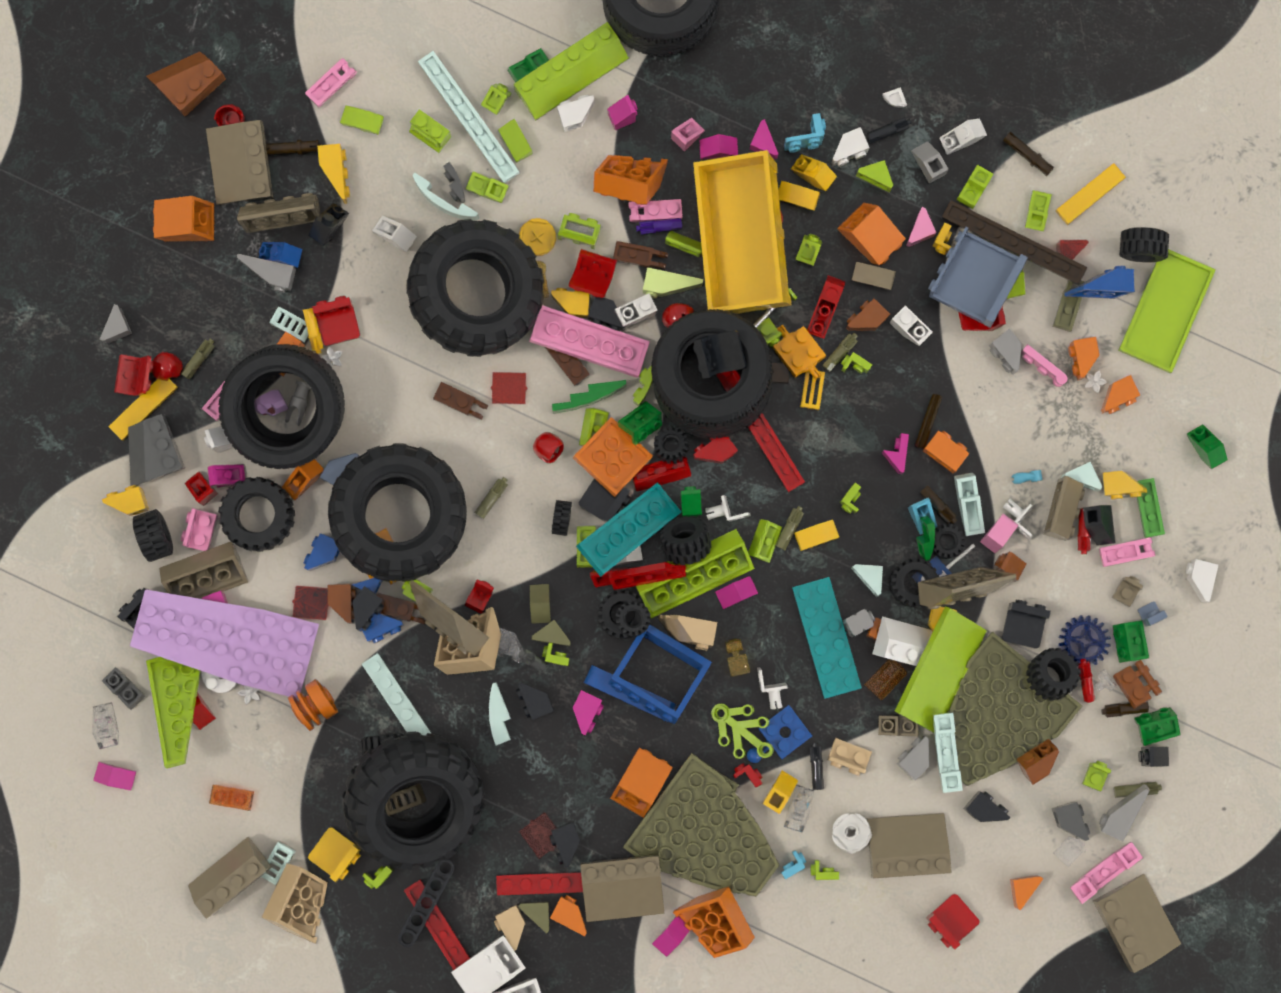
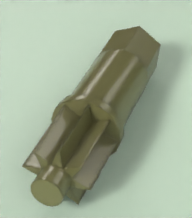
(843, 348)
(198, 358)
(491, 498)
(790, 527)
(1124, 791)

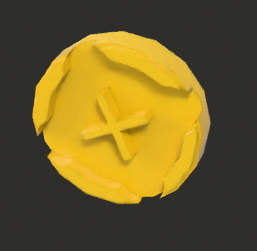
(539, 235)

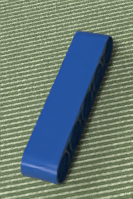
(599, 679)

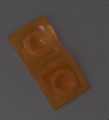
(231, 797)

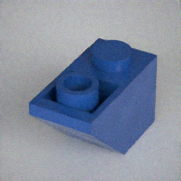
(281, 253)
(323, 552)
(381, 626)

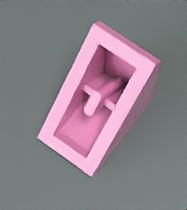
(687, 134)
(922, 229)
(999, 533)

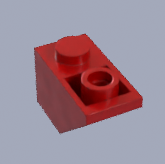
(716, 451)

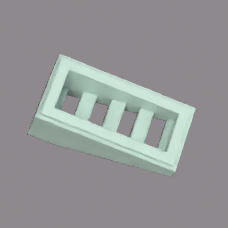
(274, 322)
(286, 849)

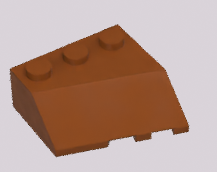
(188, 81)

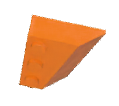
(629, 178)
(717, 922)

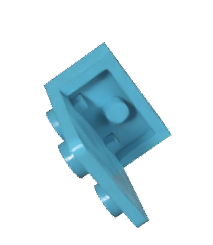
(812, 140)

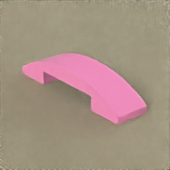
(1105, 872)

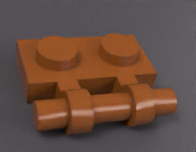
(1132, 686)

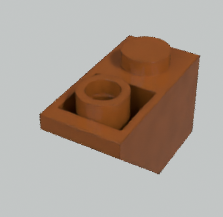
(870, 317)
(1010, 563)
(341, 600)
(1038, 761)

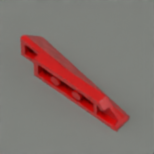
(636, 576)

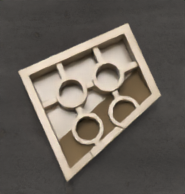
(690, 630)
(453, 661)
(297, 902)

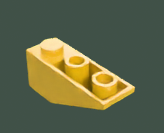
(332, 163)

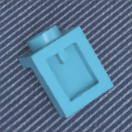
(791, 868)

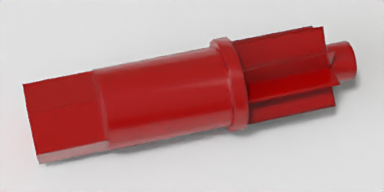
(1083, 535)
(1086, 681)

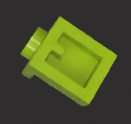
(496, 98)
(809, 249)
(769, 332)
(859, 364)
(852, 494)
(558, 658)
(1096, 775)
(826, 874)
(381, 876)

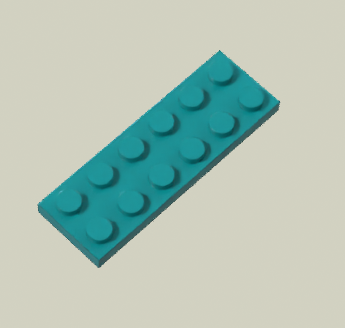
(628, 529)
(826, 637)

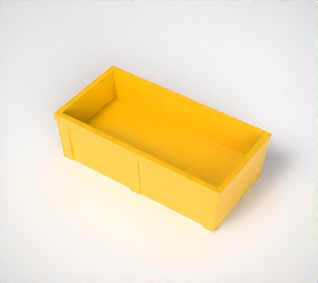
(741, 233)

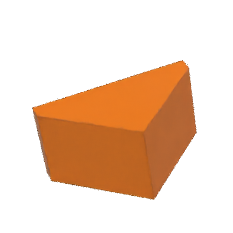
(1023, 889)

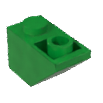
(1207, 446)
(691, 502)

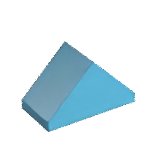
(919, 510)

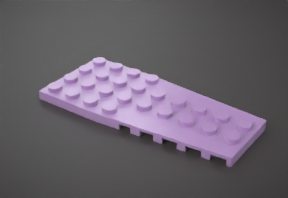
(227, 640)

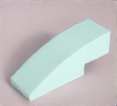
(969, 504)
(498, 715)

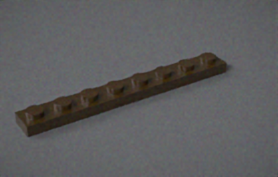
(1014, 242)

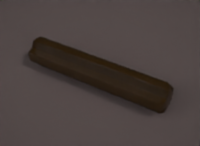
(928, 421)

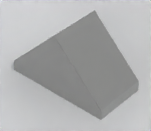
(116, 326)

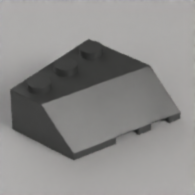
(152, 450)

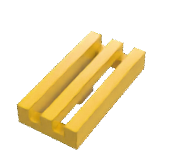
(810, 405)

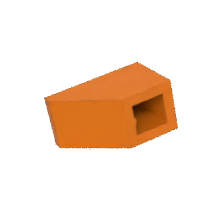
(1084, 355)
(1119, 393)

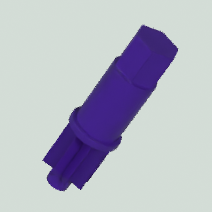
(659, 225)

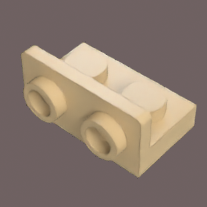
(849, 756)

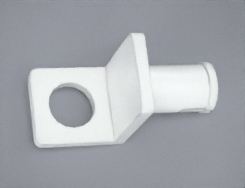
(723, 509)
(1019, 514)
(773, 691)

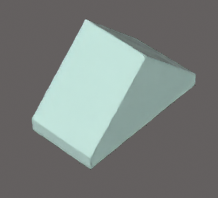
(1086, 475)
(870, 576)

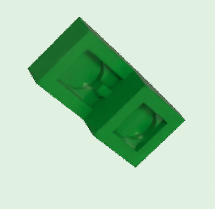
(527, 65)
(926, 541)

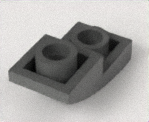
(456, 186)
(123, 688)

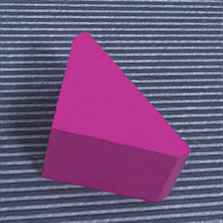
(763, 141)
(718, 147)
(736, 592)
(114, 776)
(671, 936)

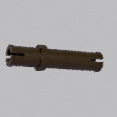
(292, 147)
(1031, 156)

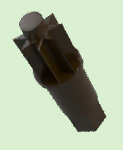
(942, 508)
(1123, 709)

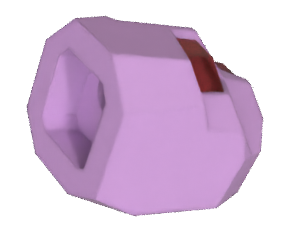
(270, 403)

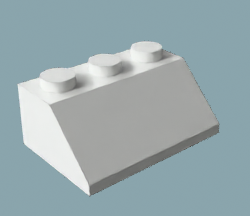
(901, 641)

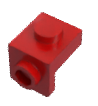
(479, 596)
(753, 775)

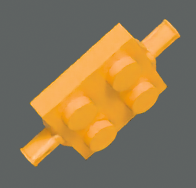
(799, 352)

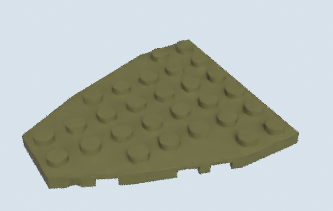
(1000, 714)
(705, 833)

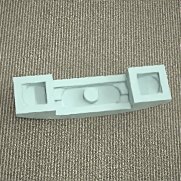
(462, 213)
(947, 752)

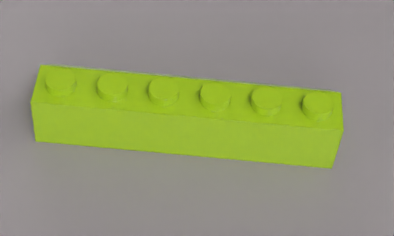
(571, 71)
(723, 563)

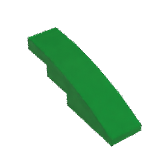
(596, 393)

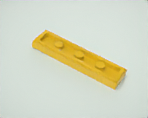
(1090, 194)
(142, 407)

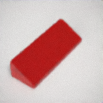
(661, 473)

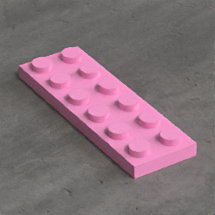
(589, 341)

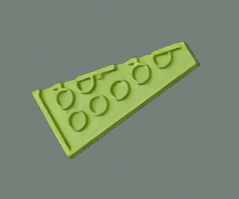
(174, 700)

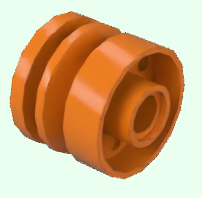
(315, 703)

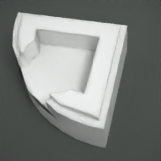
(895, 98)

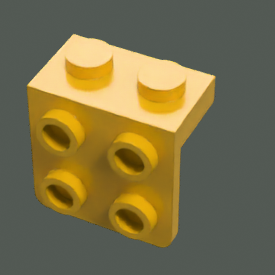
(334, 854)

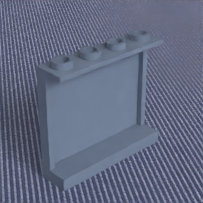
(976, 278)

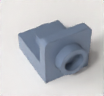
(1151, 614)

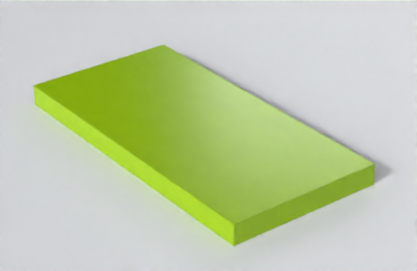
(1166, 311)
(940, 669)

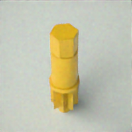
(313, 330)

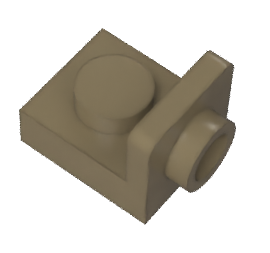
(1127, 590)

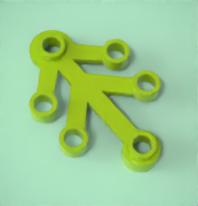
(739, 729)

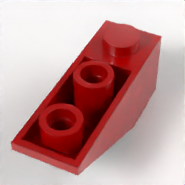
(826, 306)

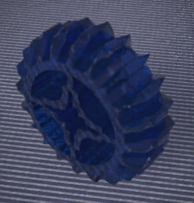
(1101, 644)

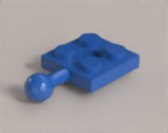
(781, 745)

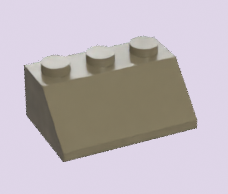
(1064, 508)

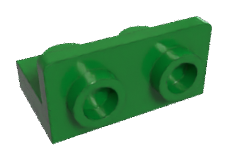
(641, 422)
(1130, 641)
(1157, 726)

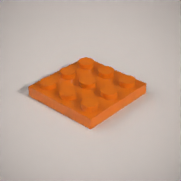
(612, 457)

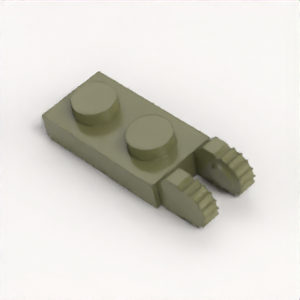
(1067, 310)

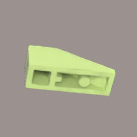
(665, 283)

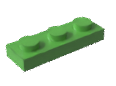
(1150, 510)

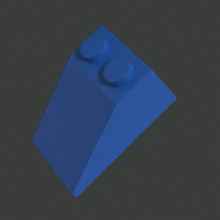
(1109, 285)

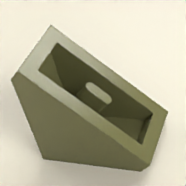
(540, 603)
(553, 634)
(538, 913)

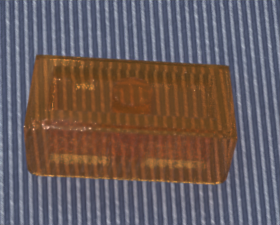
(886, 679)

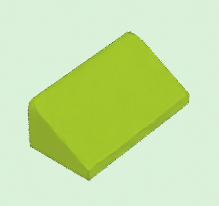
(515, 140)
(684, 243)
(592, 422)
(764, 540)

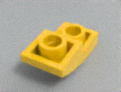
(798, 195)
(816, 535)

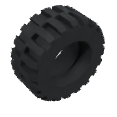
(238, 496)

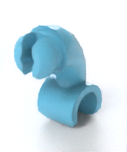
(1022, 477)

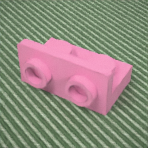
(199, 529)

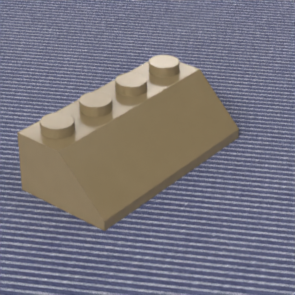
(204, 572)
(228, 877)

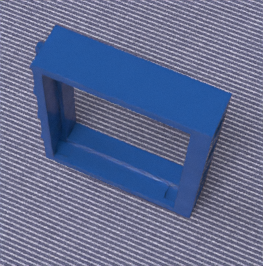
(673, 647)

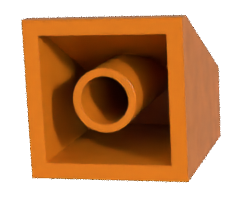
(183, 219)
(872, 233)
(641, 782)

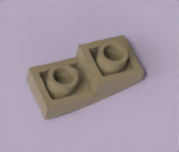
(873, 275)
(897, 726)

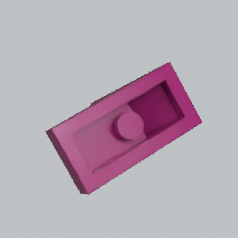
(898, 458)
(225, 475)

